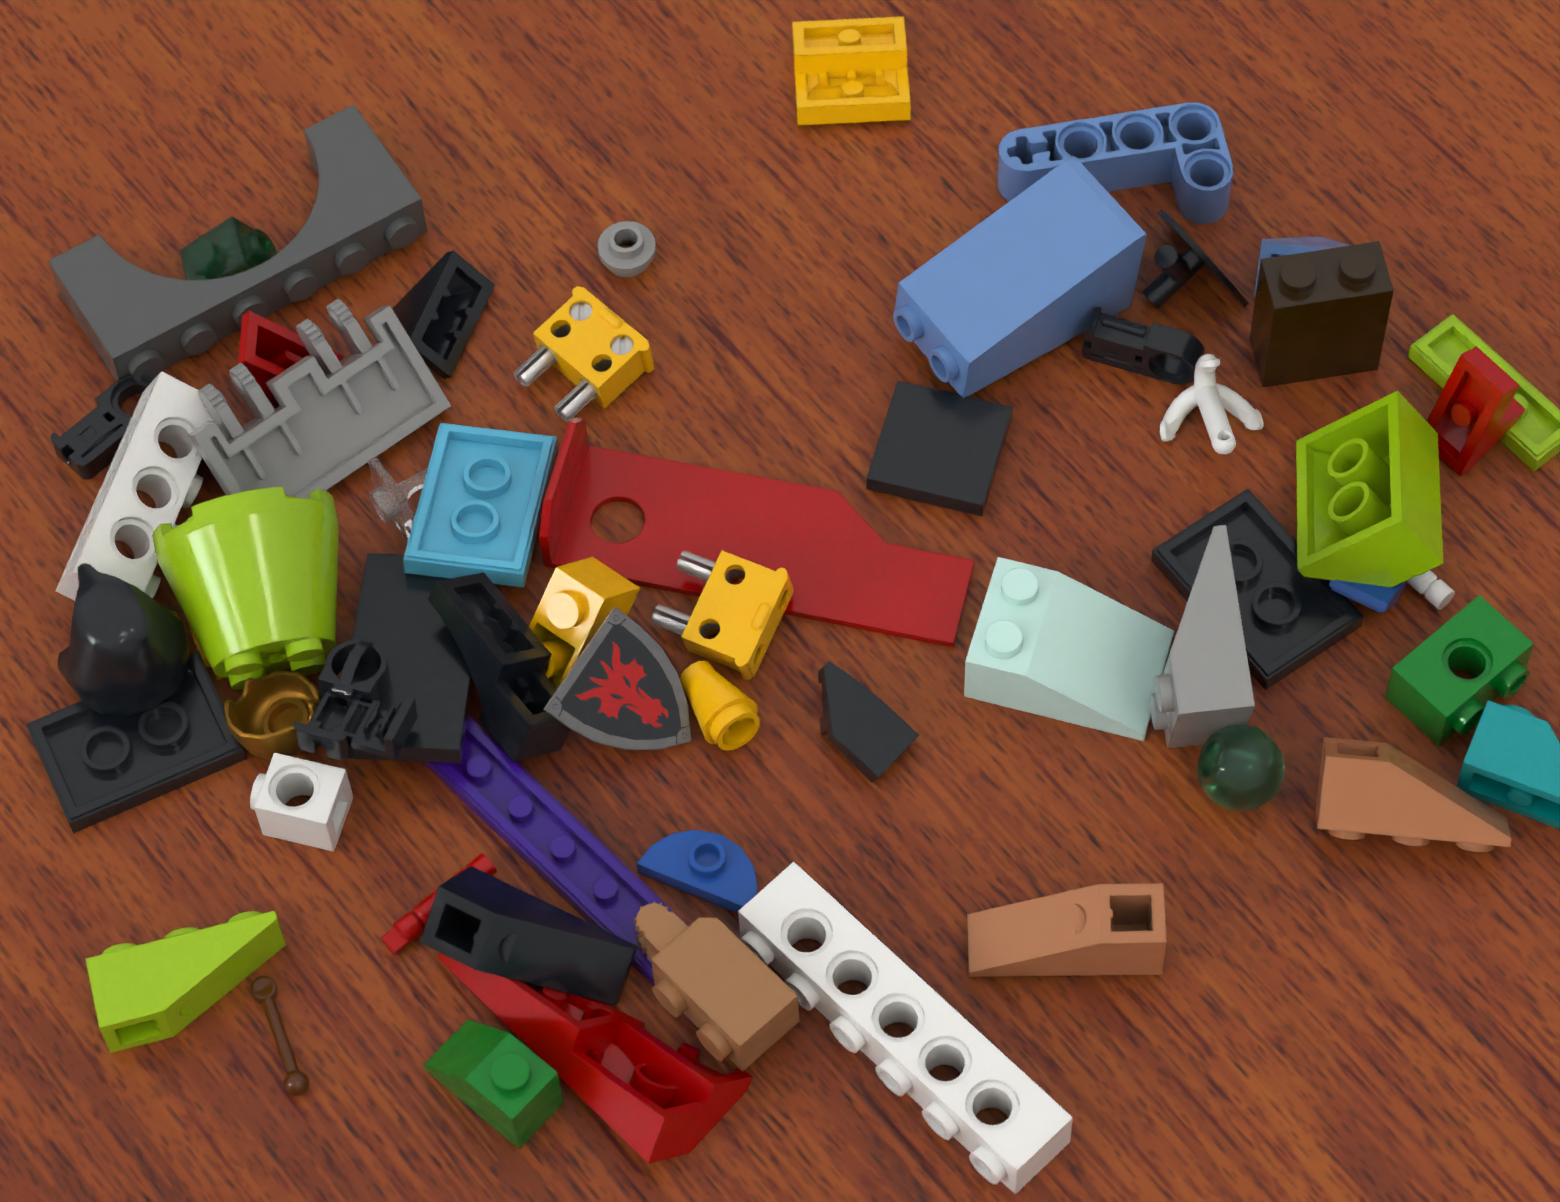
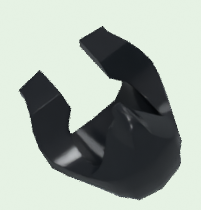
(122, 647)

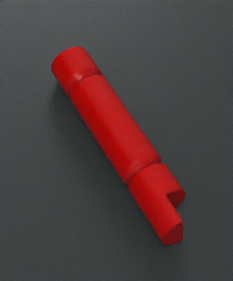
(414, 922)

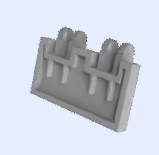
(329, 410)

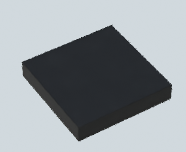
(939, 448)

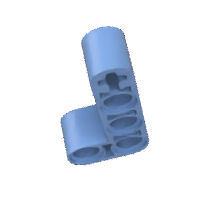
(1131, 151)

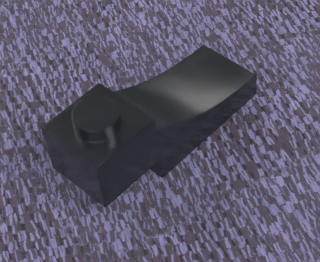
(504, 664)

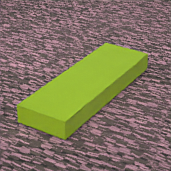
(1537, 433)

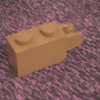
(715, 984)

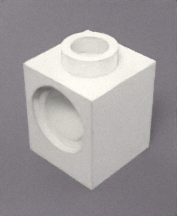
(313, 823)

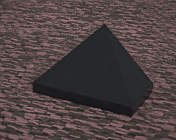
(444, 311)

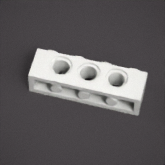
(164, 414)

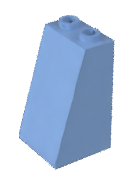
(1022, 280)

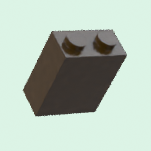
(1320, 313)

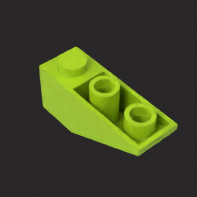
(166, 984)

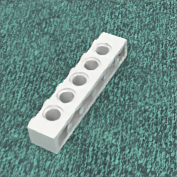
(799, 909)

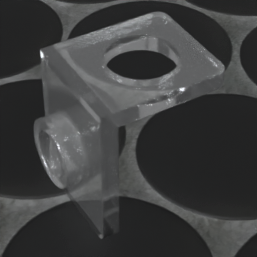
(392, 499)

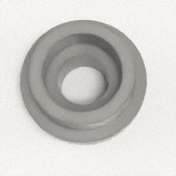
(631, 260)

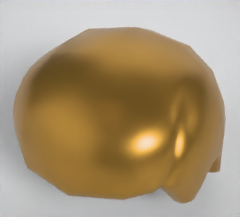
(267, 711)

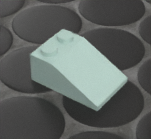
(1064, 651)

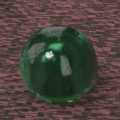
(1240, 768)

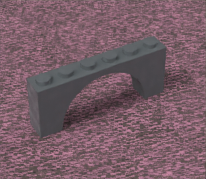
(155, 321)

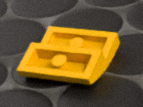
(851, 71)

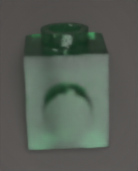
(226, 251)

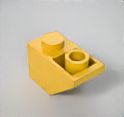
(575, 608)

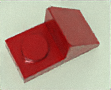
(1473, 410)

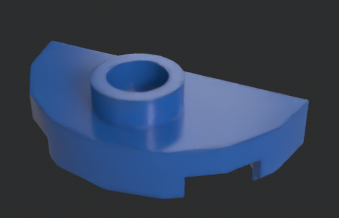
(702, 866)

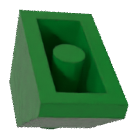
(498, 1079)

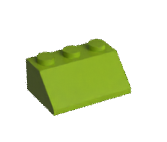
(1370, 496)

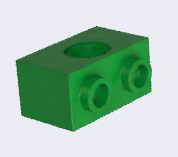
(1471, 641)

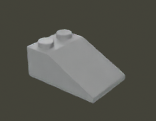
(1207, 667)

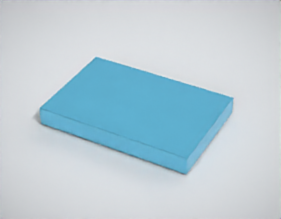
(481, 504)

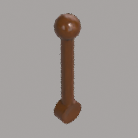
(265, 992)

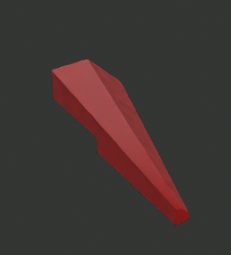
(636, 1083)

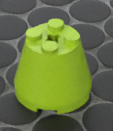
(257, 580)

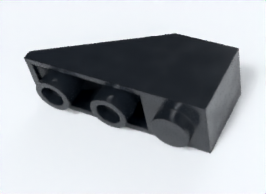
(525, 938)

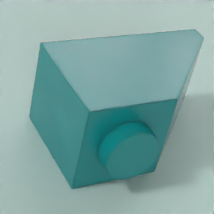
(1514, 763)

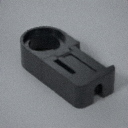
(1142, 348)
(96, 437)

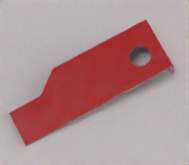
(830, 552)

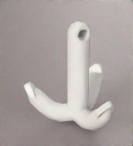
(1212, 401)

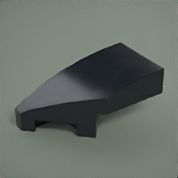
(861, 723)

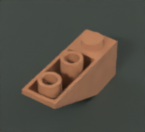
(1387, 793)
(1072, 934)

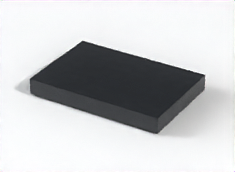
(1281, 611)
(120, 761)

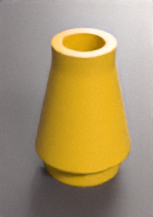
(721, 709)

